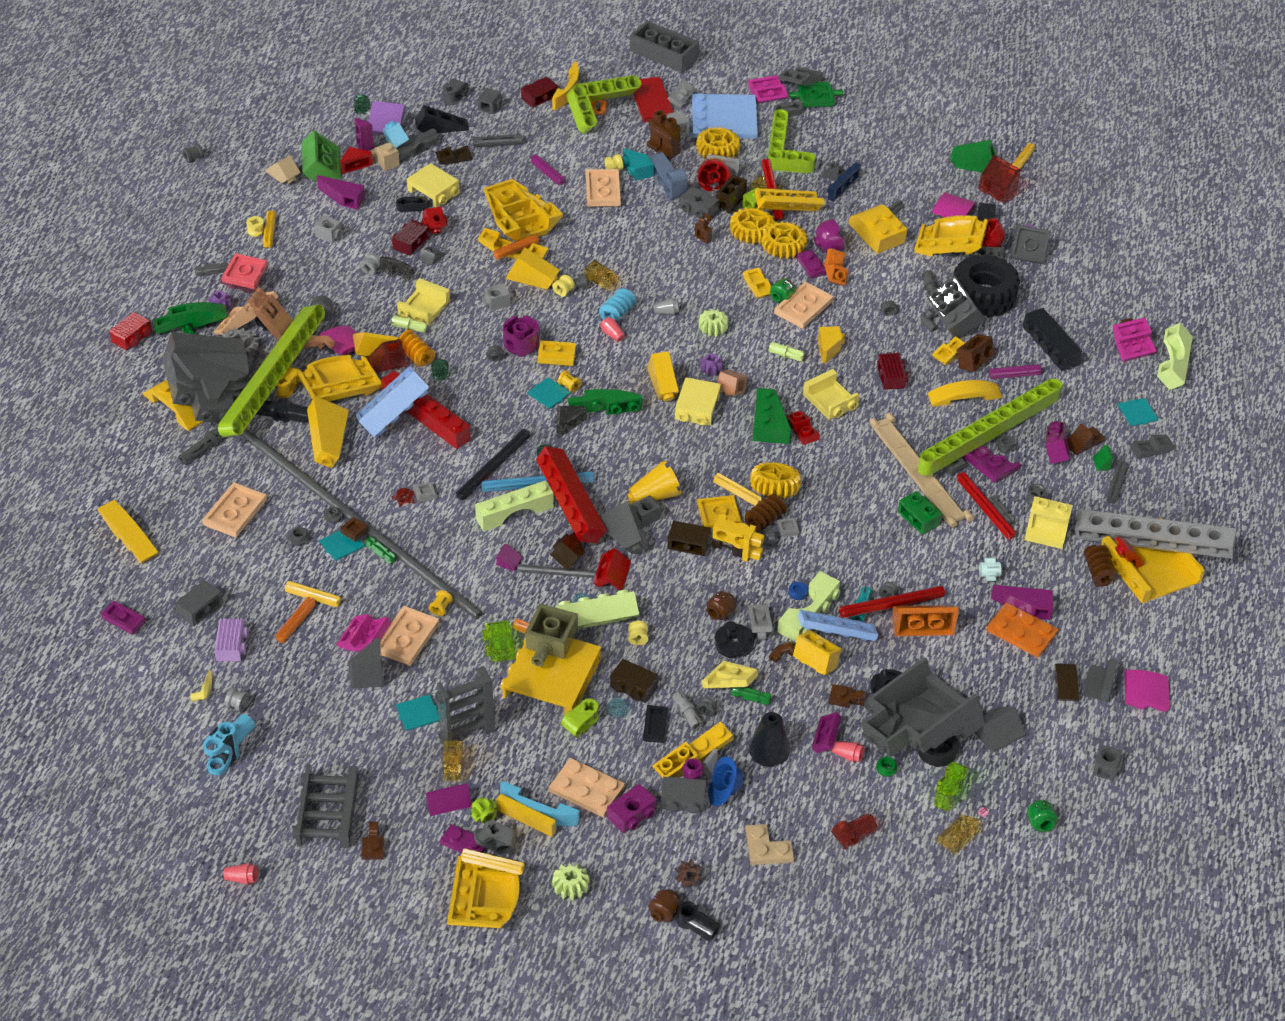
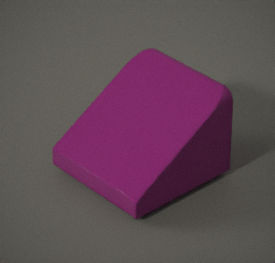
(508, 558)

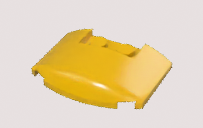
(951, 235)
(339, 378)
(482, 896)

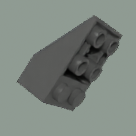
(955, 307)

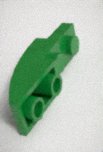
(196, 313)
(610, 400)

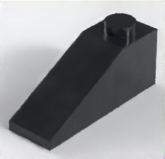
(440, 121)

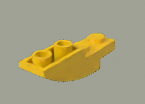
(700, 748)

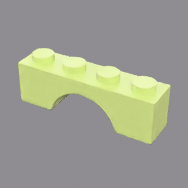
(1178, 343)
(495, 510)
(823, 591)

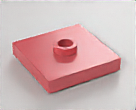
(244, 271)

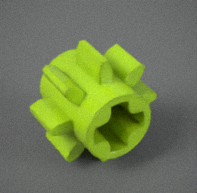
(483, 810)

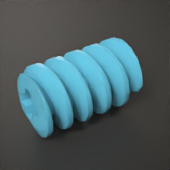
(618, 304)

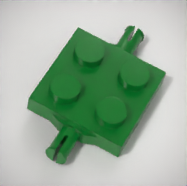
(816, 95)

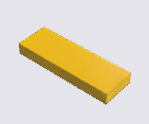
(526, 815)

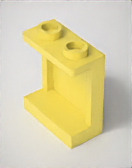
(434, 184)
(425, 302)
(829, 395)
(697, 401)
(1048, 522)

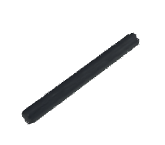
(492, 464)

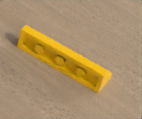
(785, 202)

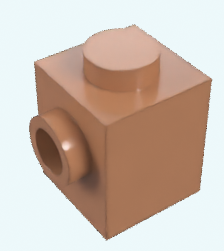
(732, 382)

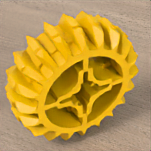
(718, 142)
(750, 224)
(784, 240)
(775, 479)

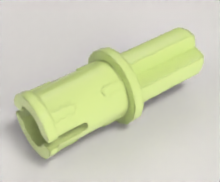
(409, 324)
(786, 351)

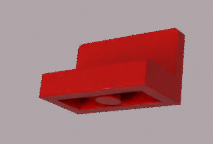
(612, 569)

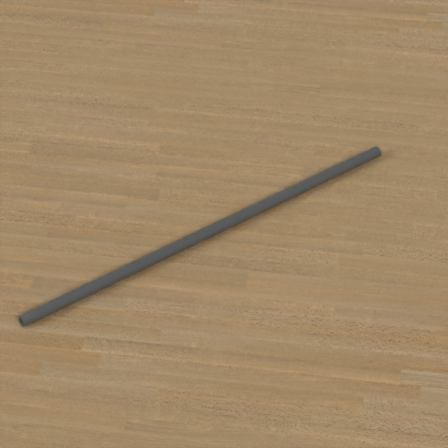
(348, 514)

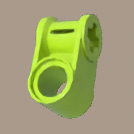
(581, 717)

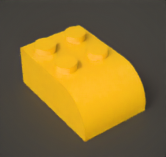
(879, 228)

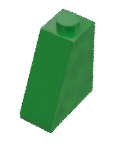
(973, 155)

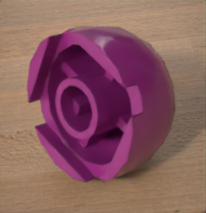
(828, 236)

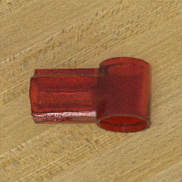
(850, 832)

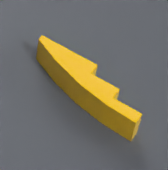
(128, 531)

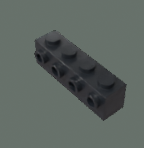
(1052, 339)

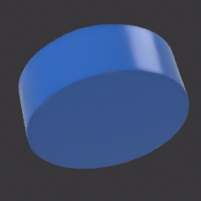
(798, 590)

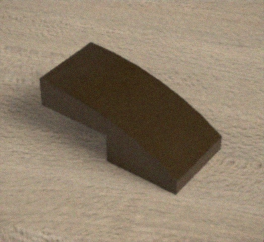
(447, 156)
(1066, 682)

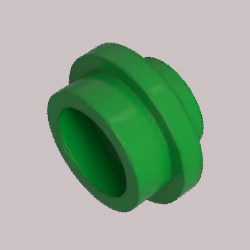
(889, 762)

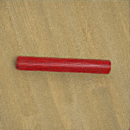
(771, 184)

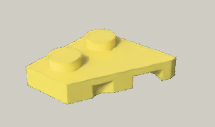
(730, 675)

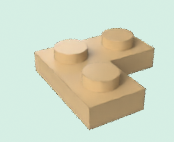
(766, 852)

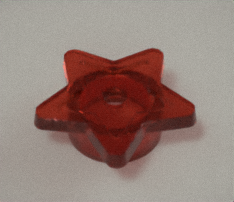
(404, 492)

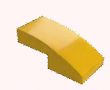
(758, 284)
(948, 353)

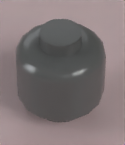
(326, 303)

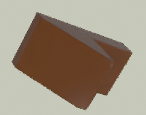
(1084, 439)

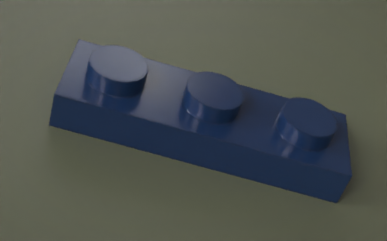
(844, 181)

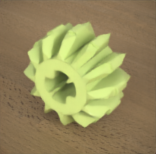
(713, 322)
(570, 881)

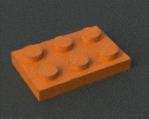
(1022, 630)

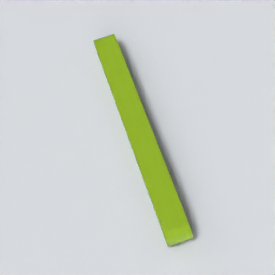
(271, 371)
(989, 427)

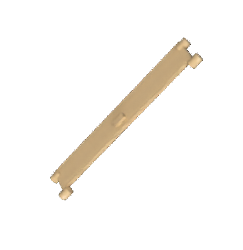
(909, 460)

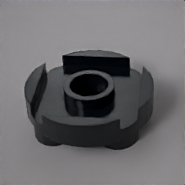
(730, 631)

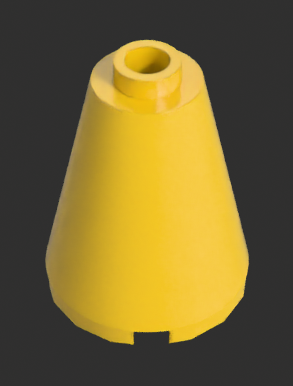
(658, 483)

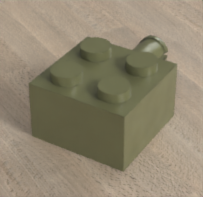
(550, 633)

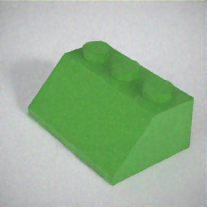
(320, 157)

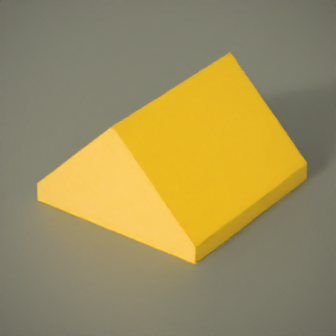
(366, 343)

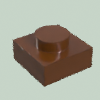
(354, 529)

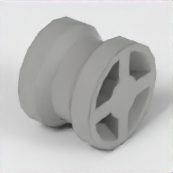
(370, 264)
(236, 699)

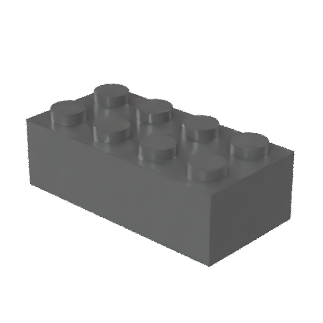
(664, 46)

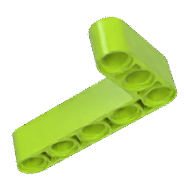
(583, 94)
(786, 159)

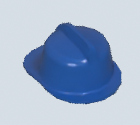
(725, 781)

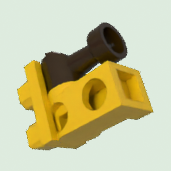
(738, 538)

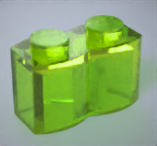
(499, 641)
(950, 786)

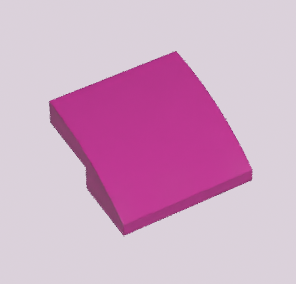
(767, 89)
(952, 205)
(343, 339)
(1133, 339)
(362, 632)
(1146, 689)

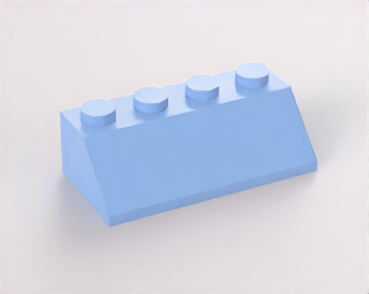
(392, 401)

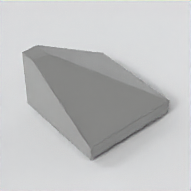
(709, 763)

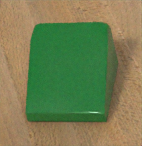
(1103, 459)

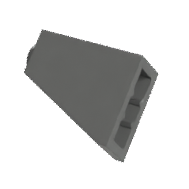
(625, 527)

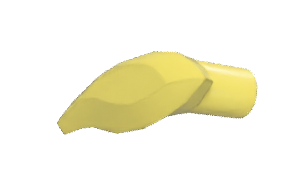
(205, 689)

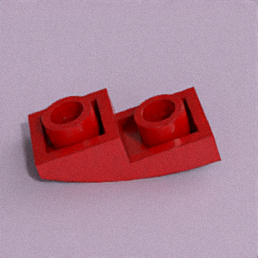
(801, 427)
(1125, 549)

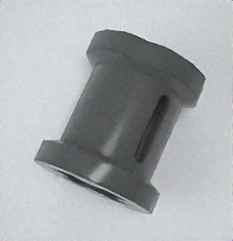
(193, 152)

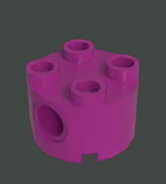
(521, 335)

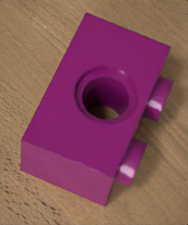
(636, 799)

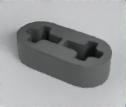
(793, 108)

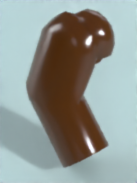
(781, 649)

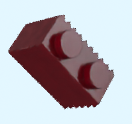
(539, 92)
(410, 237)
(892, 371)

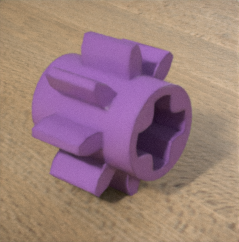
(221, 298)
(711, 364)

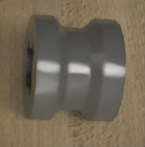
(1035, 490)

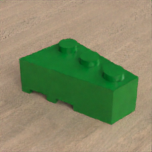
(770, 419)

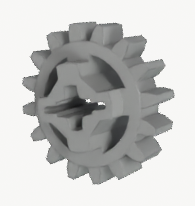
(250, 341)

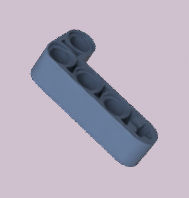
(672, 180)

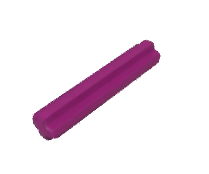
(547, 170)
(1016, 371)

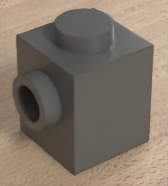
(489, 101)

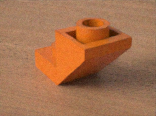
(834, 267)

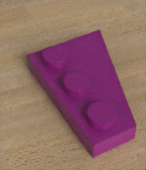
(991, 465)

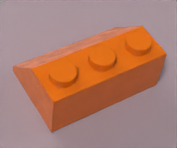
(924, 620)

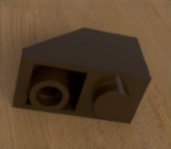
(567, 550)

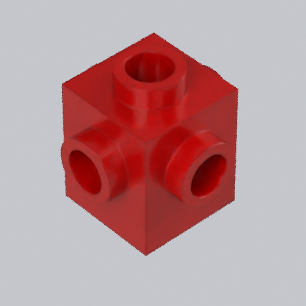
(434, 219)

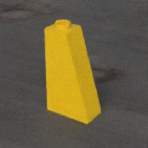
(327, 430)

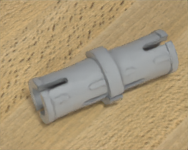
(687, 710)

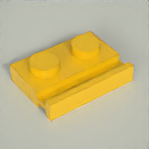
(556, 353)

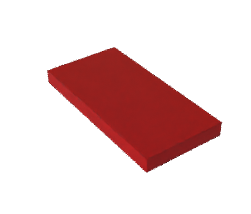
(651, 98)

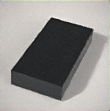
(655, 724)

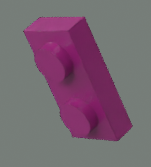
(811, 264)
(123, 617)
(826, 732)
(460, 839)

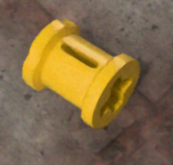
(569, 381)
(440, 602)

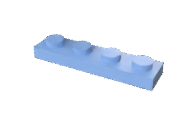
(837, 625)

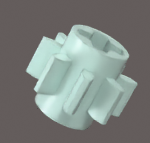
(990, 569)

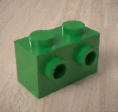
(919, 512)

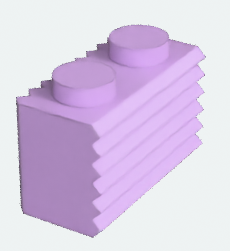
(230, 640)

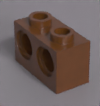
(975, 352)

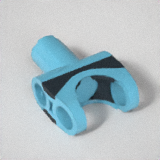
(226, 743)

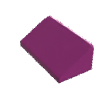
(364, 134)
(448, 799)

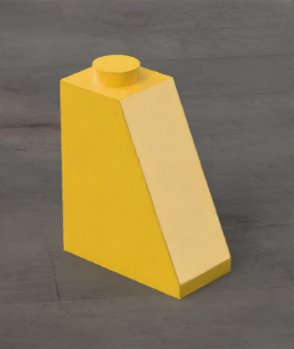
(533, 270)
(662, 376)

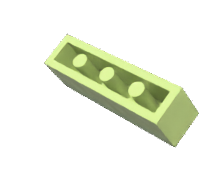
(603, 609)

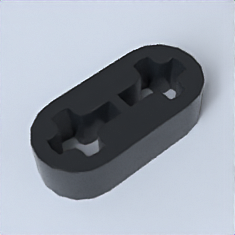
(412, 204)

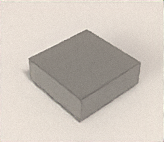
(424, 491)
(787, 527)

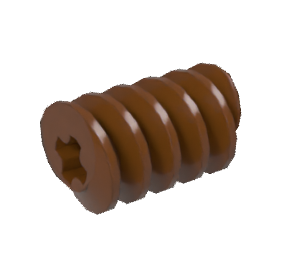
(765, 512)
(1100, 565)

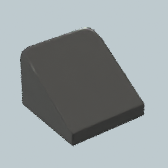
(430, 255)

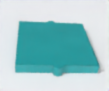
(548, 393)
(1137, 412)
(340, 546)
(417, 712)

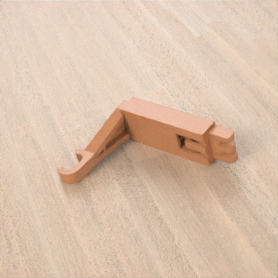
(278, 320)

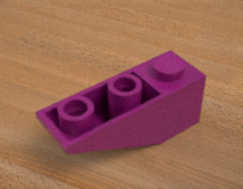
(343, 192)
(1057, 442)
(1030, 600)

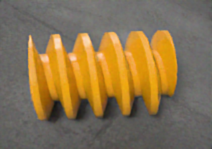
(416, 348)

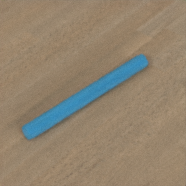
(518, 483)

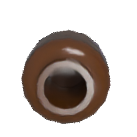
(721, 605)
(664, 905)

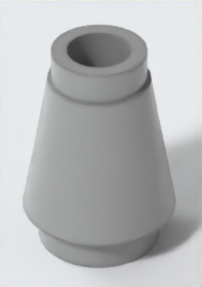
(667, 307)

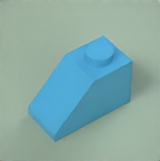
(395, 134)

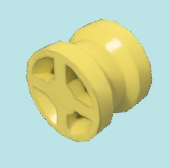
(614, 162)
(255, 226)
(563, 285)
(638, 633)

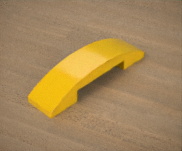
(560, 96)
(492, 240)
(964, 390)

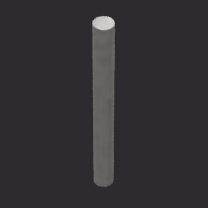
(556, 571)

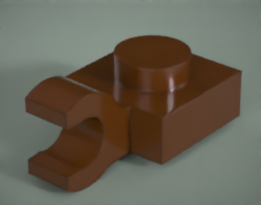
(702, 230)
(844, 696)
(373, 845)

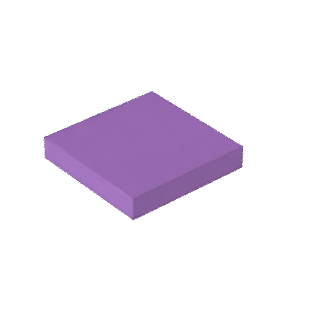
(384, 112)

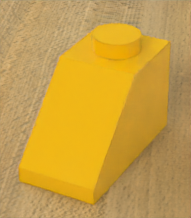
(830, 342)

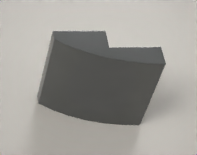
(801, 76)

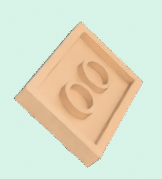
(603, 187)
(804, 305)
(234, 509)
(407, 635)
(586, 787)

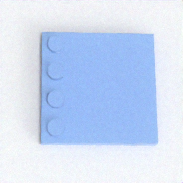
(723, 111)

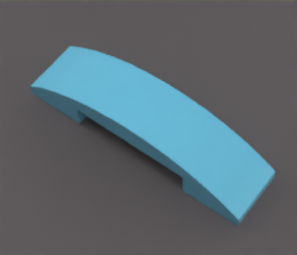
(563, 814)

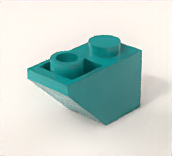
(637, 164)

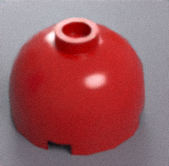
(713, 171)
(994, 234)

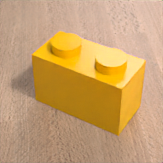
(817, 652)

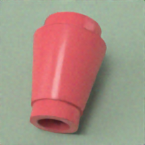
(612, 329)
(849, 750)
(242, 873)

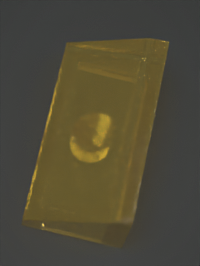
(959, 833)

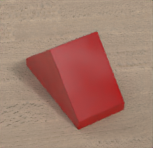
(355, 159)

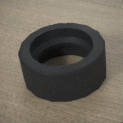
(942, 759)

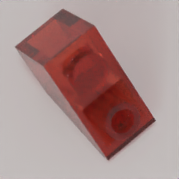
(387, 356)

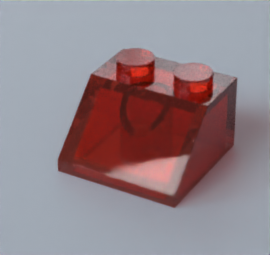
(1000, 179)

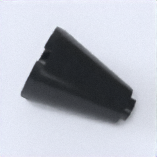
(769, 742)

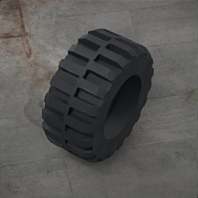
(991, 272)

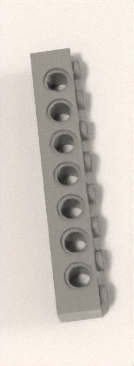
(1157, 533)

